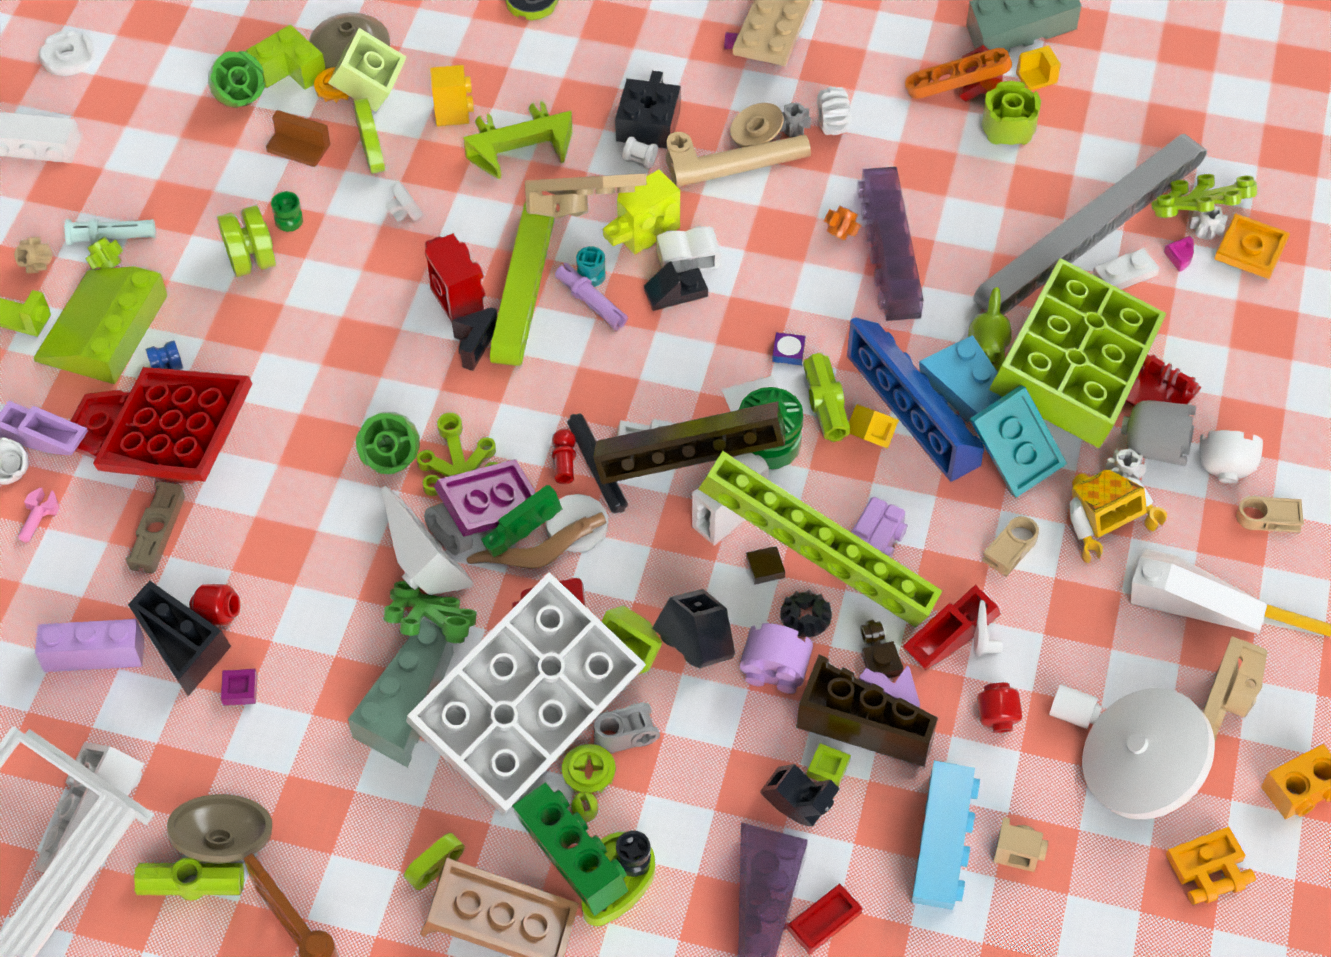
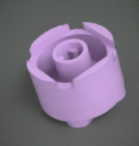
(775, 657)

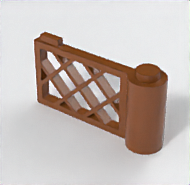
(310, 942)

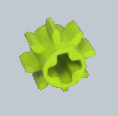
(104, 254)

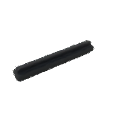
(587, 443)

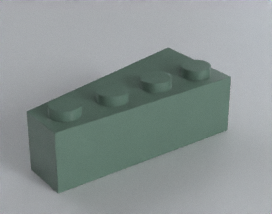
(1019, 21)
(405, 682)

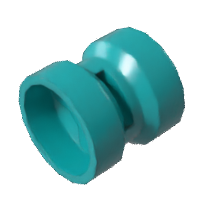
(591, 264)

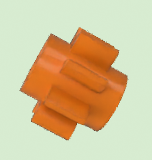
(842, 222)

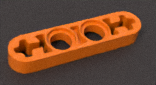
(958, 75)

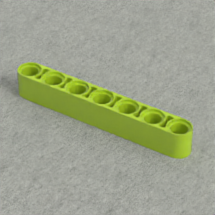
(521, 289)

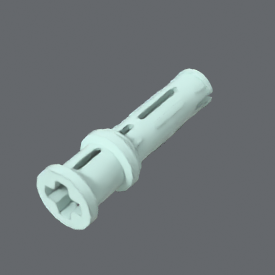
(95, 230)

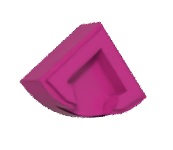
(1180, 252)

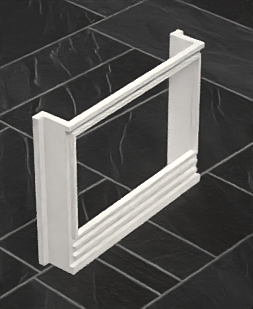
(77, 859)

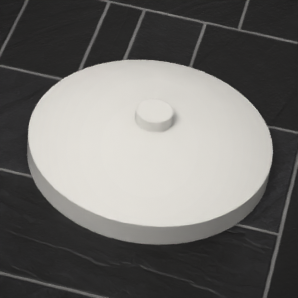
(1148, 753)

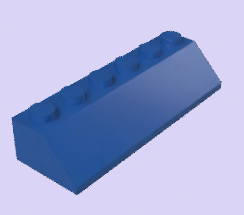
(913, 399)

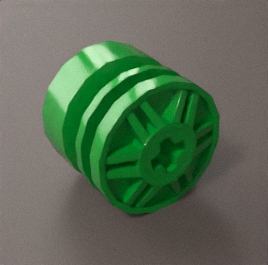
(792, 416)

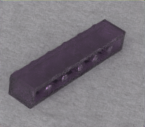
(891, 244)

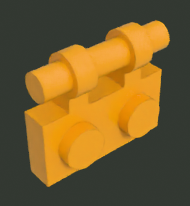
(1208, 855)

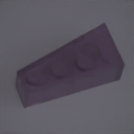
(767, 888)

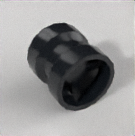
(633, 845)

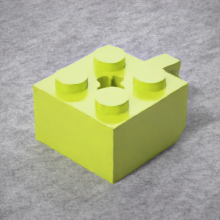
(645, 213)

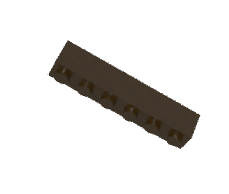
(689, 443)

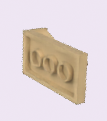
(573, 192)
(1233, 687)

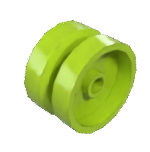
(251, 239)

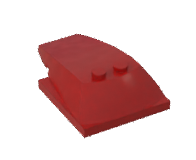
(164, 426)

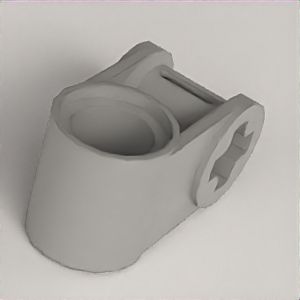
(628, 728)

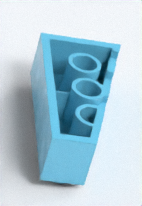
(962, 376)

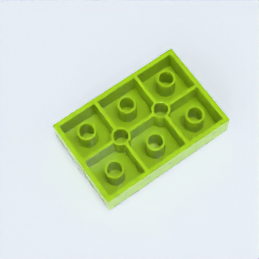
(1080, 351)

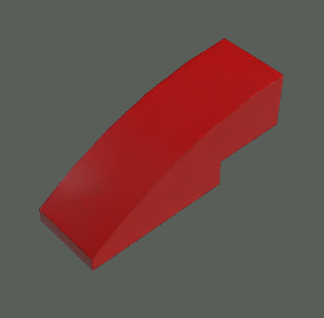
(950, 628)

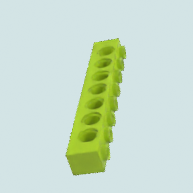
(820, 540)

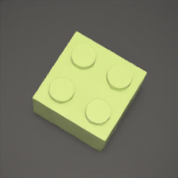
(367, 69)

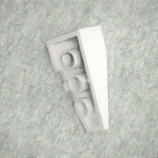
(419, 552)
(1186, 590)
(109, 764)

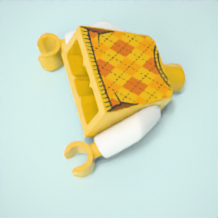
(1106, 504)

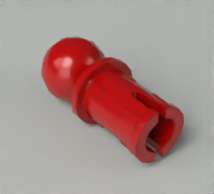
(563, 454)

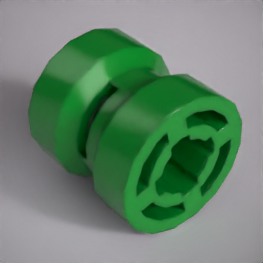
(287, 211)

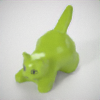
(992, 330)

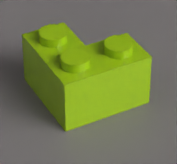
(288, 54)

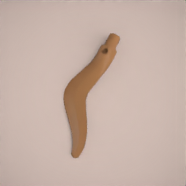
(545, 552)

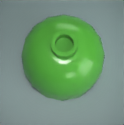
(236, 79)
(388, 442)

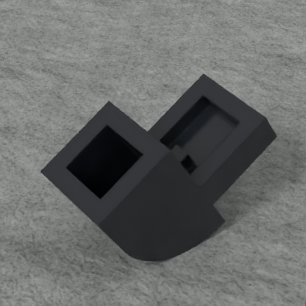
(798, 796)

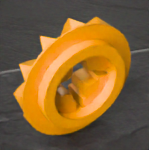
(326, 90)

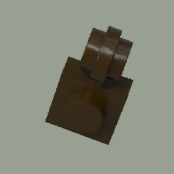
(879, 656)

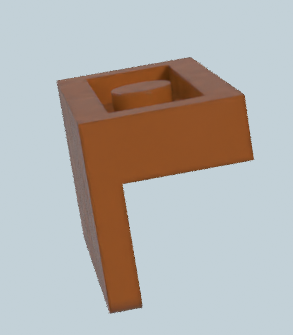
(298, 138)

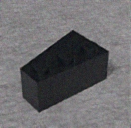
(181, 636)

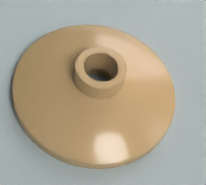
(757, 124)

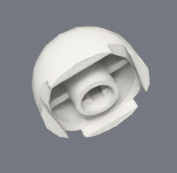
(1230, 454)

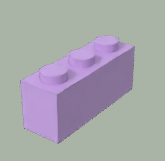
(89, 645)

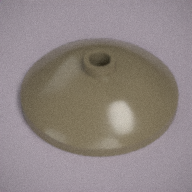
(336, 32)
(219, 828)

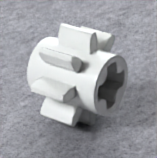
(1208, 223)
(1126, 463)

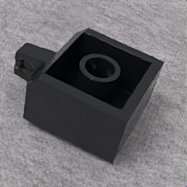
(648, 110)

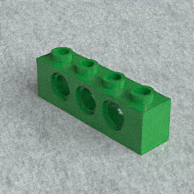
(594, 888)

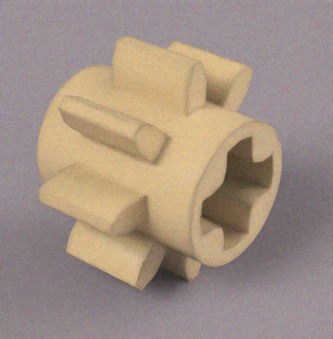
(33, 255)

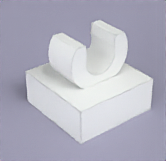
(403, 204)

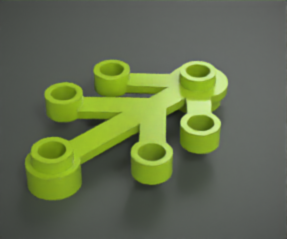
(1201, 197)
(447, 421)

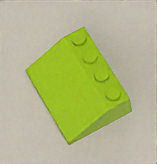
(104, 322)

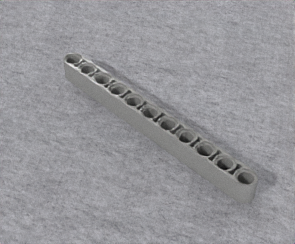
(1092, 223)

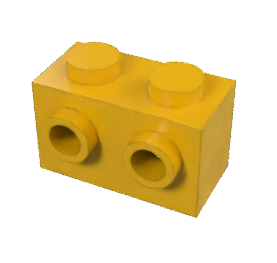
(450, 95)

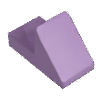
(903, 687)

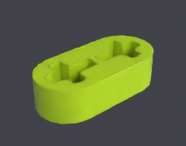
(428, 864)

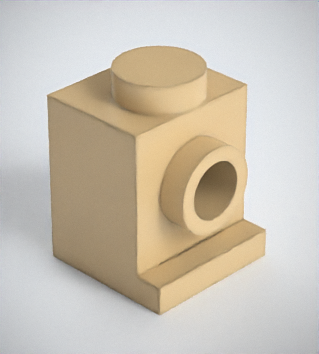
(1020, 846)

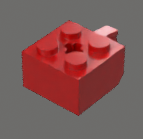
(454, 276)

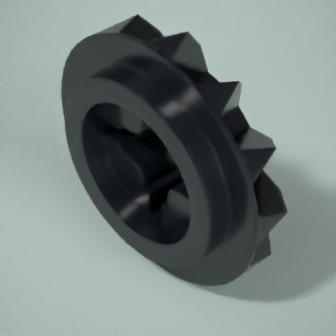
(808, 625)

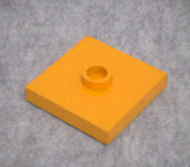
(1252, 246)

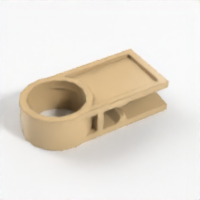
(1278, 513)
(1008, 550)

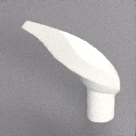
(981, 637)

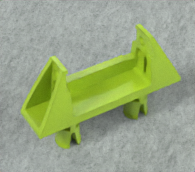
(484, 146)

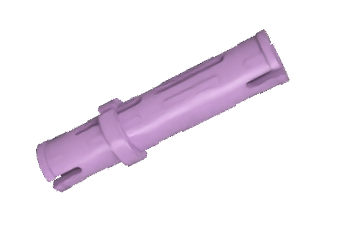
(582, 289)

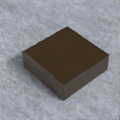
(765, 565)

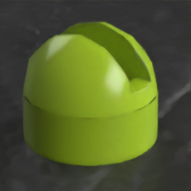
(576, 806)

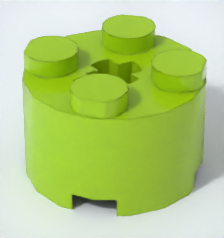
(1011, 113)

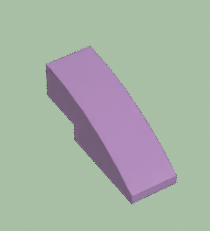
(40, 429)

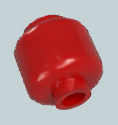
(216, 603)
(999, 707)

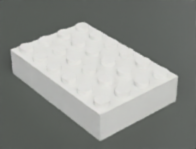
(525, 693)

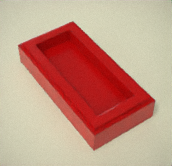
(824, 918)

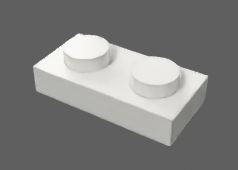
(1127, 269)

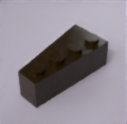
(863, 715)

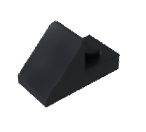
(674, 288)
(475, 335)

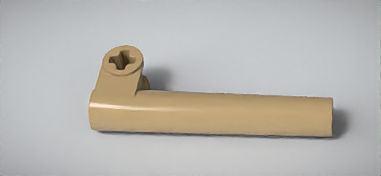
(690, 169)

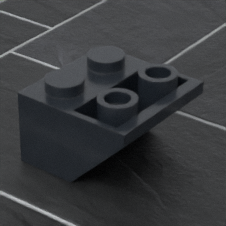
(696, 628)

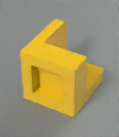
(1038, 68)
(872, 426)

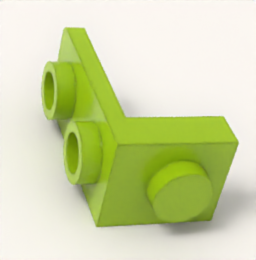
(25, 317)

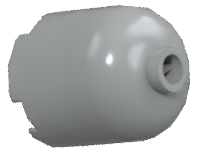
(1160, 430)

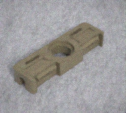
(151, 545)

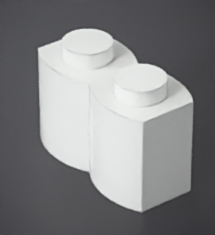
(689, 249)

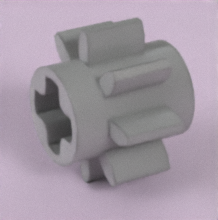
(795, 119)

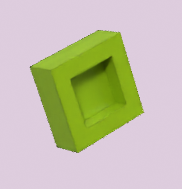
(828, 764)

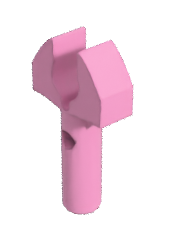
(37, 512)

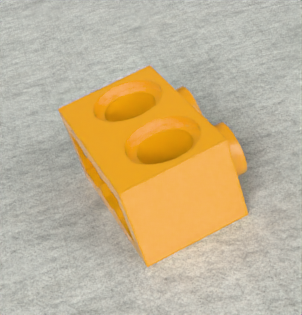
(1300, 776)

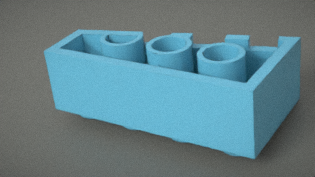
(944, 835)

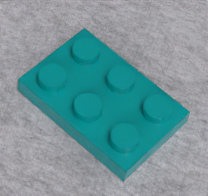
(1018, 441)

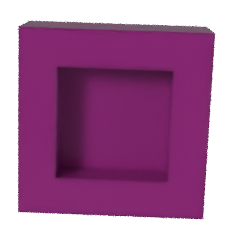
(239, 687)

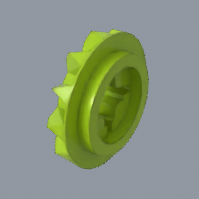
(578, 759)

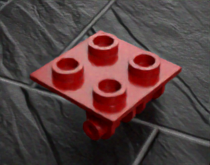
(1162, 384)

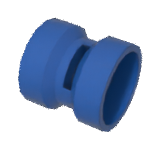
(165, 357)

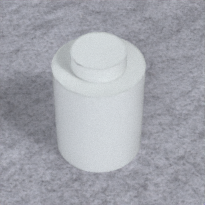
(1075, 707)

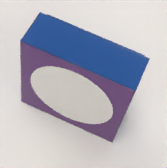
(788, 348)

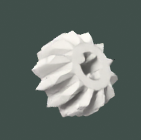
(834, 110)

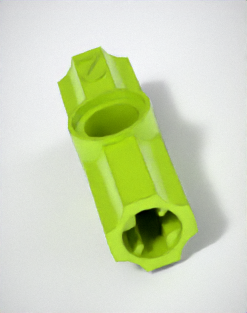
(826, 397)
(169, 878)

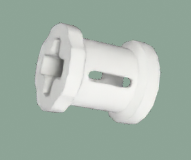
(640, 152)

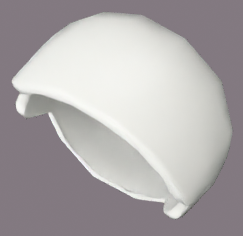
(12, 461)

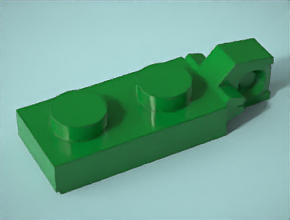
(522, 520)

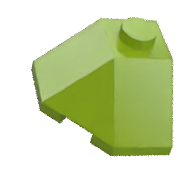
(634, 633)

